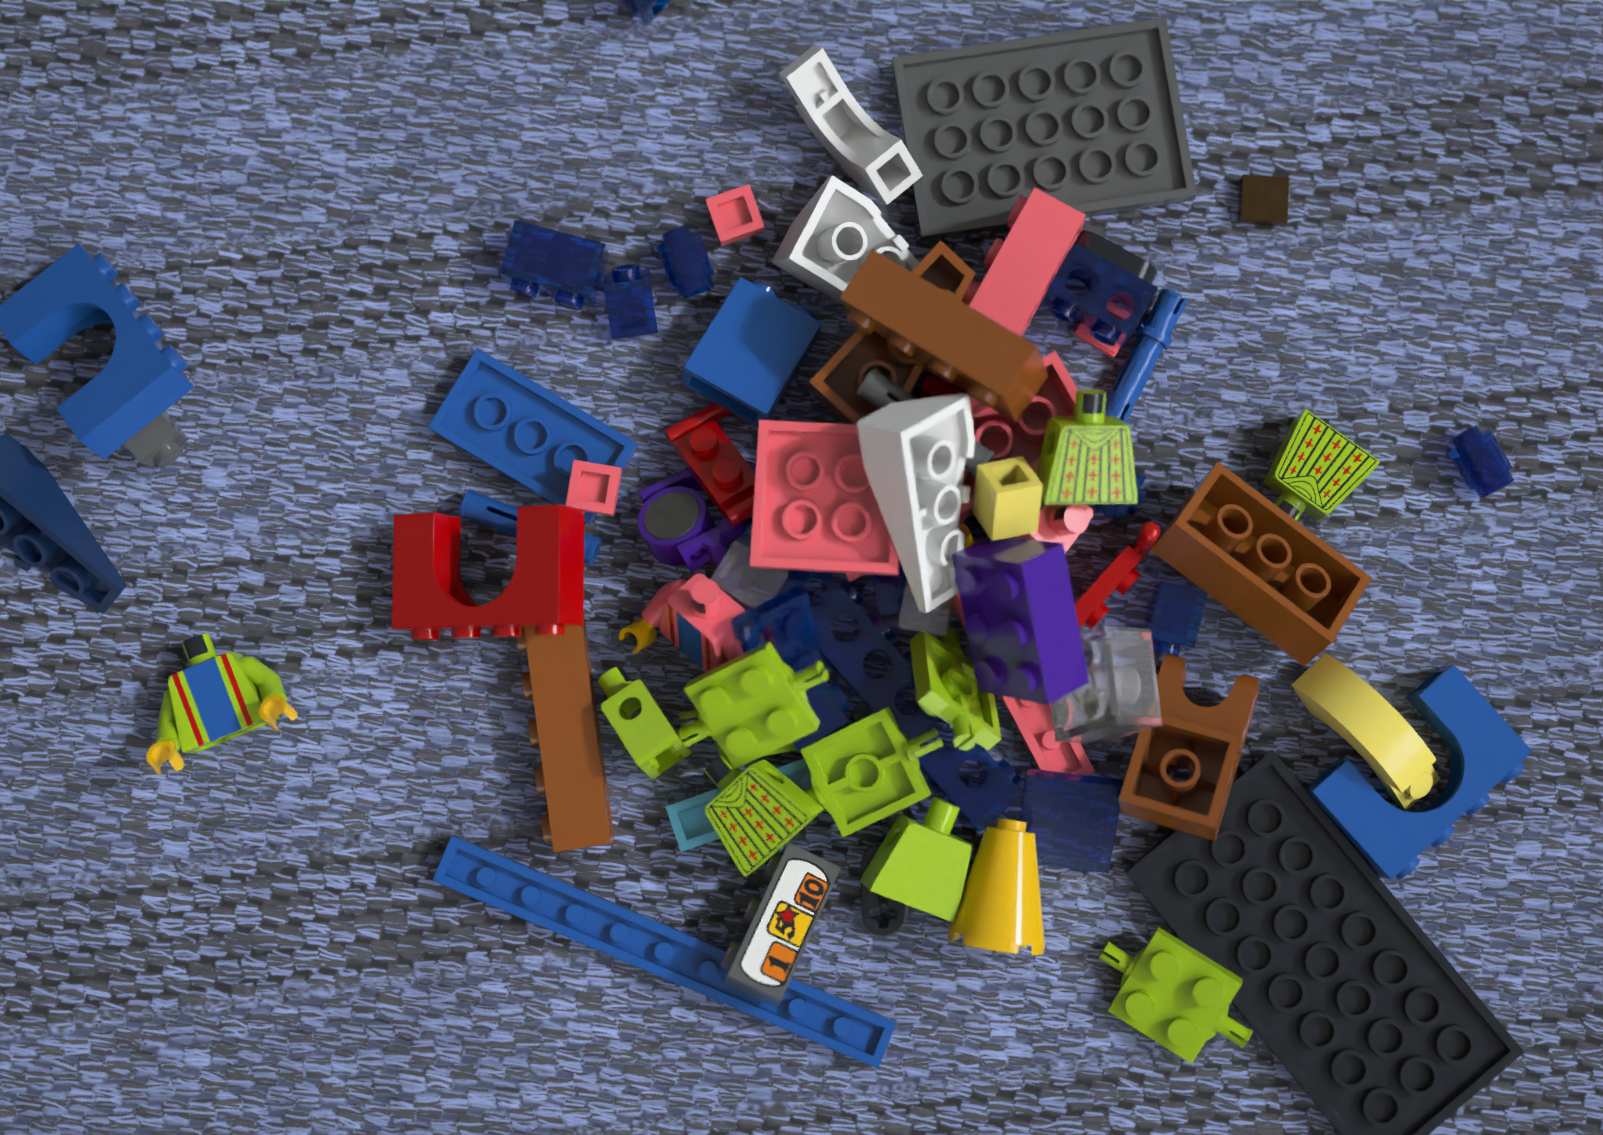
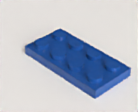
(525, 429)

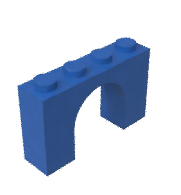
(140, 375)
(1480, 754)

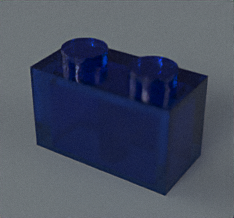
(554, 265)

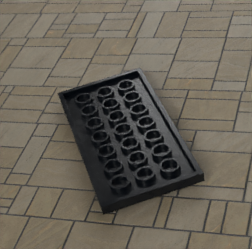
(1326, 960)

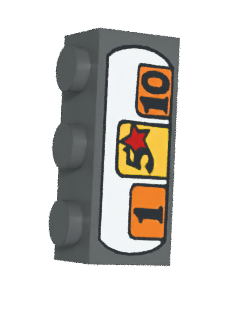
(779, 924)

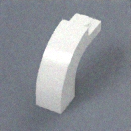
(856, 142)

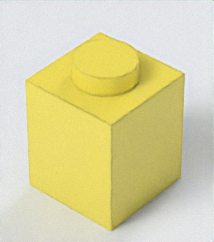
(1007, 498)

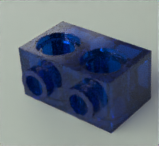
(1105, 284)

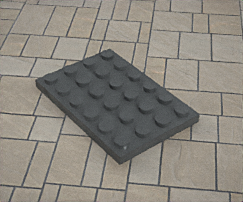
(1061, 112)

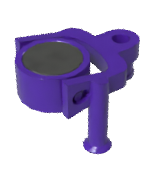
(680, 525)

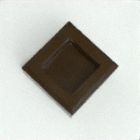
(1263, 200)

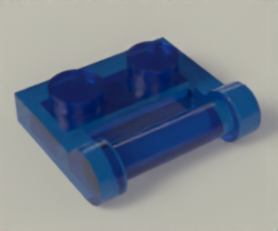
(786, 624)

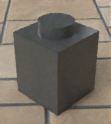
(158, 442)

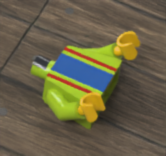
(214, 702)

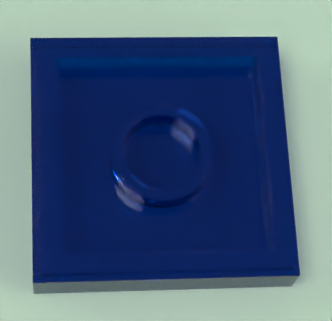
(1071, 818)

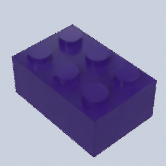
(1021, 618)

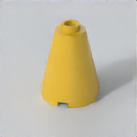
(1002, 893)

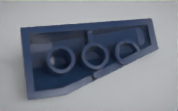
(49, 532)

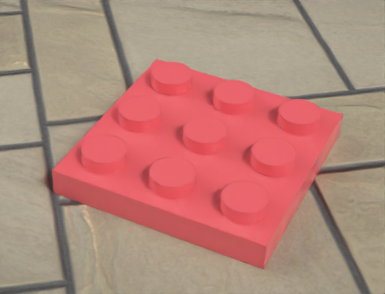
(816, 503)

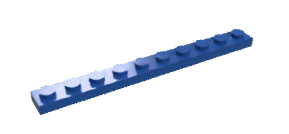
(656, 948)

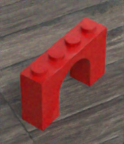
(541, 595)

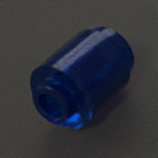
(686, 262)
(1480, 461)

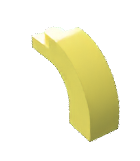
(1371, 727)

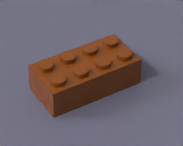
(1262, 564)

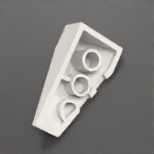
(835, 238)
(916, 471)

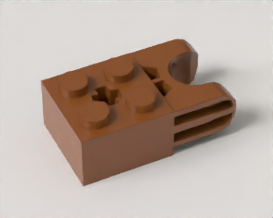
(1194, 739)

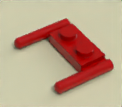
(715, 462)
(1118, 577)

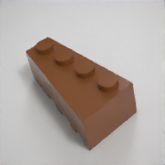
(945, 335)
(849, 366)

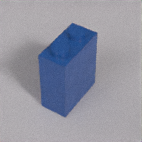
(751, 351)

